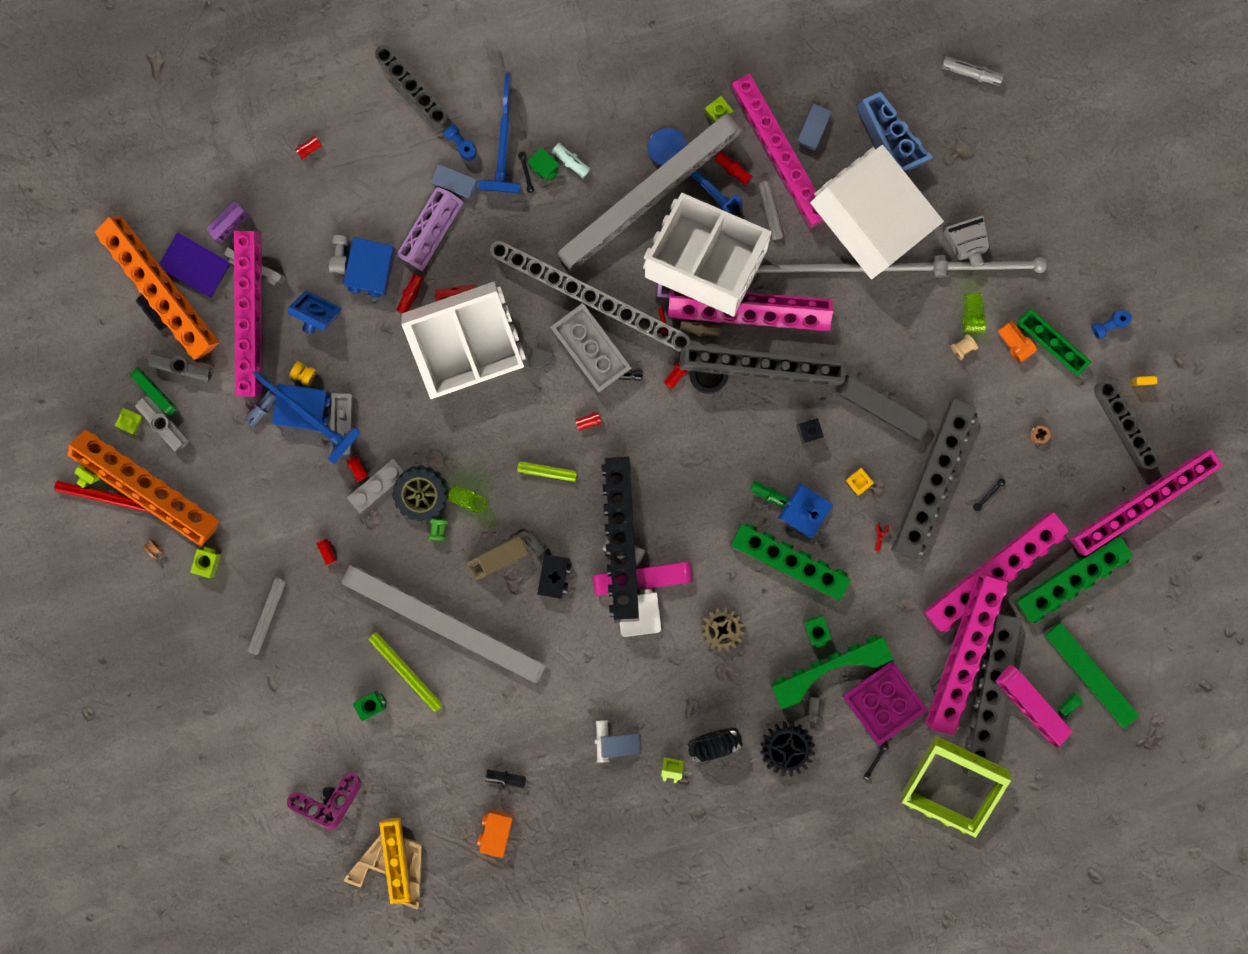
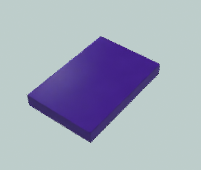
(194, 265)

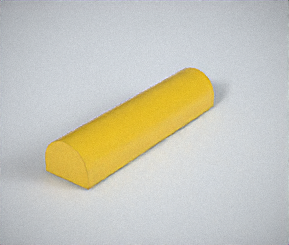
(395, 861)

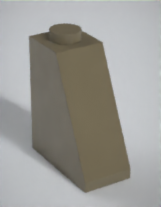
(497, 558)

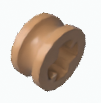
(1046, 437)
(153, 548)

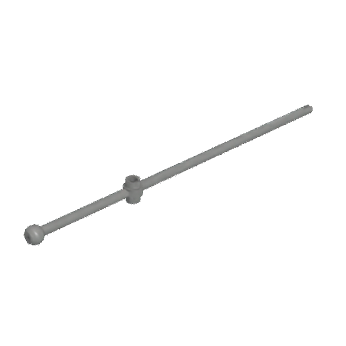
(939, 266)

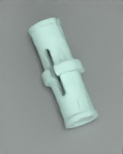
(570, 160)

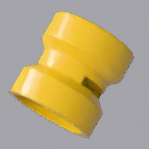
(302, 374)

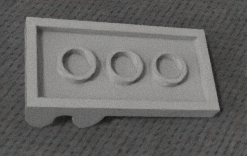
(590, 347)

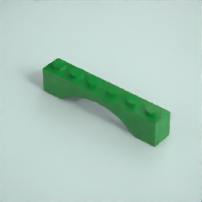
(792, 689)

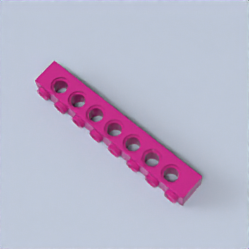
(777, 147)
(759, 310)
(248, 311)
(1145, 502)
(1056, 534)
(963, 642)

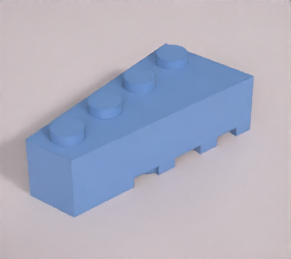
(888, 129)

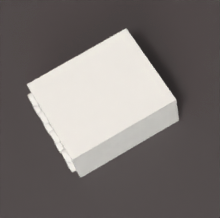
(875, 210)
(706, 254)
(463, 339)

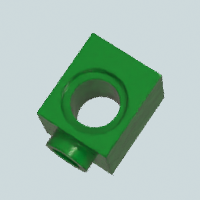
(544, 165)
(810, 624)
(362, 709)

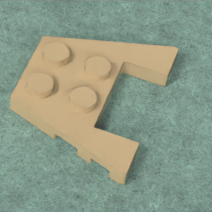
(375, 860)

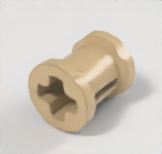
(964, 347)

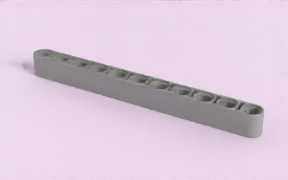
(649, 192)
(583, 288)
(443, 623)

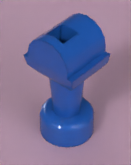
(465, 147)
(1118, 320)

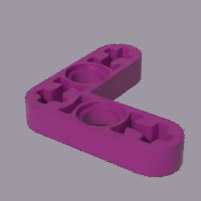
(330, 808)

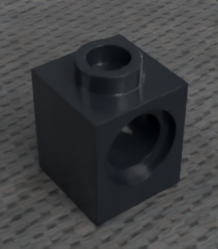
(810, 431)

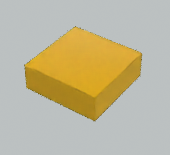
(1144, 380)
(859, 481)

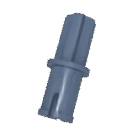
(261, 408)

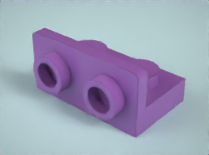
(227, 222)

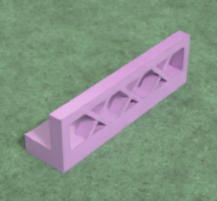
(432, 229)

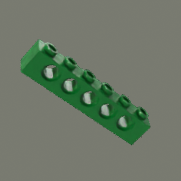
(839, 578)
(1027, 602)

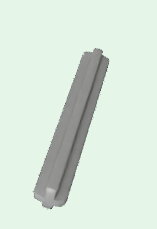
(266, 616)

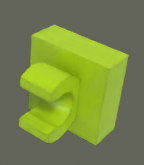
(129, 421)
(86, 476)
(672, 769)

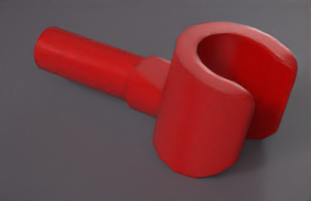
(663, 331)
(880, 536)

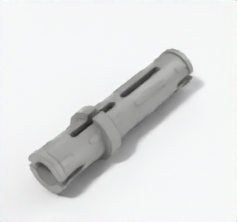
(973, 71)

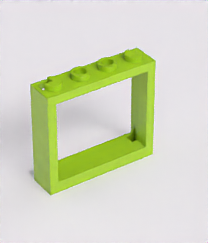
(969, 760)

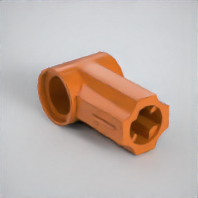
(1020, 346)

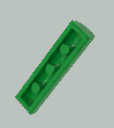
(1053, 342)

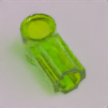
(973, 319)
(467, 499)

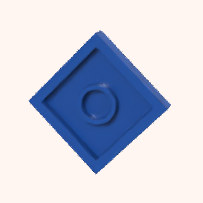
(313, 311)
(805, 510)

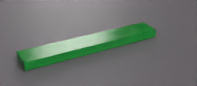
(1091, 675)

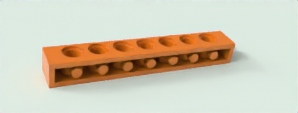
(152, 278)
(81, 451)

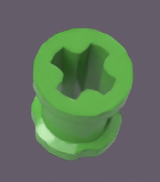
(441, 529)

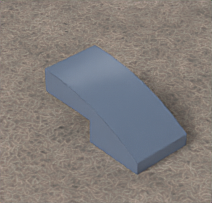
(814, 127)
(454, 181)
(620, 745)

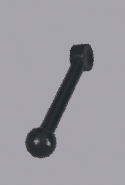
(522, 156)
(978, 506)
(884, 747)

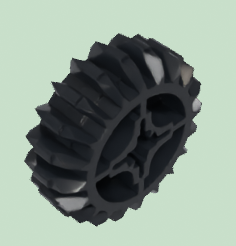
(715, 744)
(796, 750)

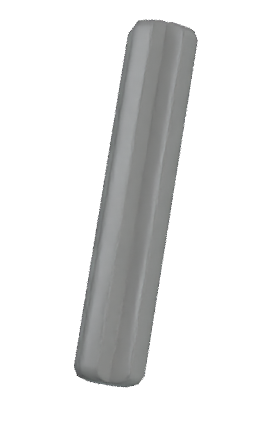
(770, 210)

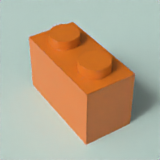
(496, 833)

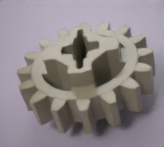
(729, 634)

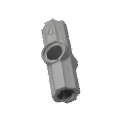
(170, 433)

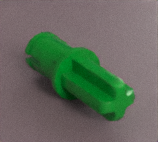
(769, 494)

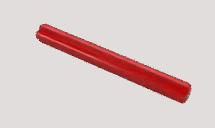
(98, 495)

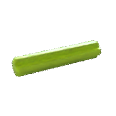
(547, 471)

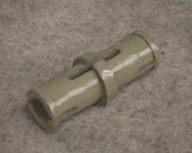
(700, 328)

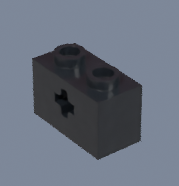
(546, 585)

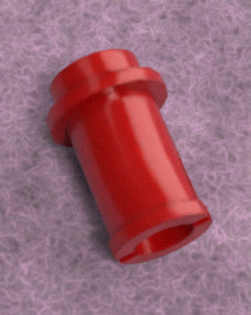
(308, 147)
(588, 421)
(356, 468)
(326, 551)

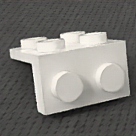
(648, 615)

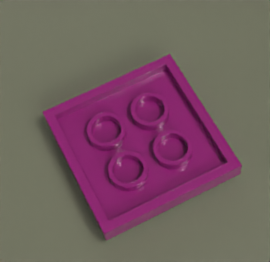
(884, 702)

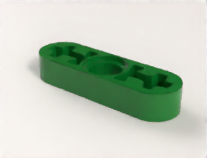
(153, 391)

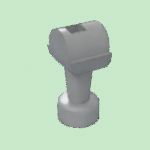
(339, 262)

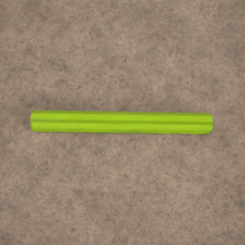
(407, 674)

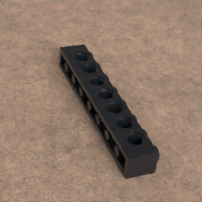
(621, 467)

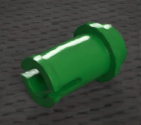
(1070, 704)

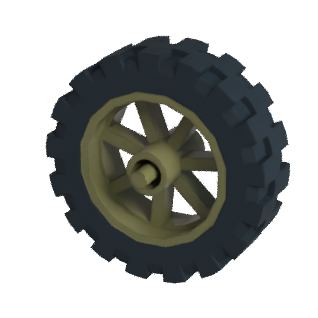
(415, 511)

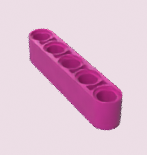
(648, 577)
(1033, 706)

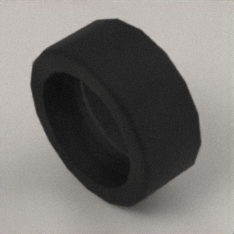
(704, 389)

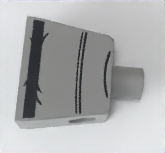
(968, 240)

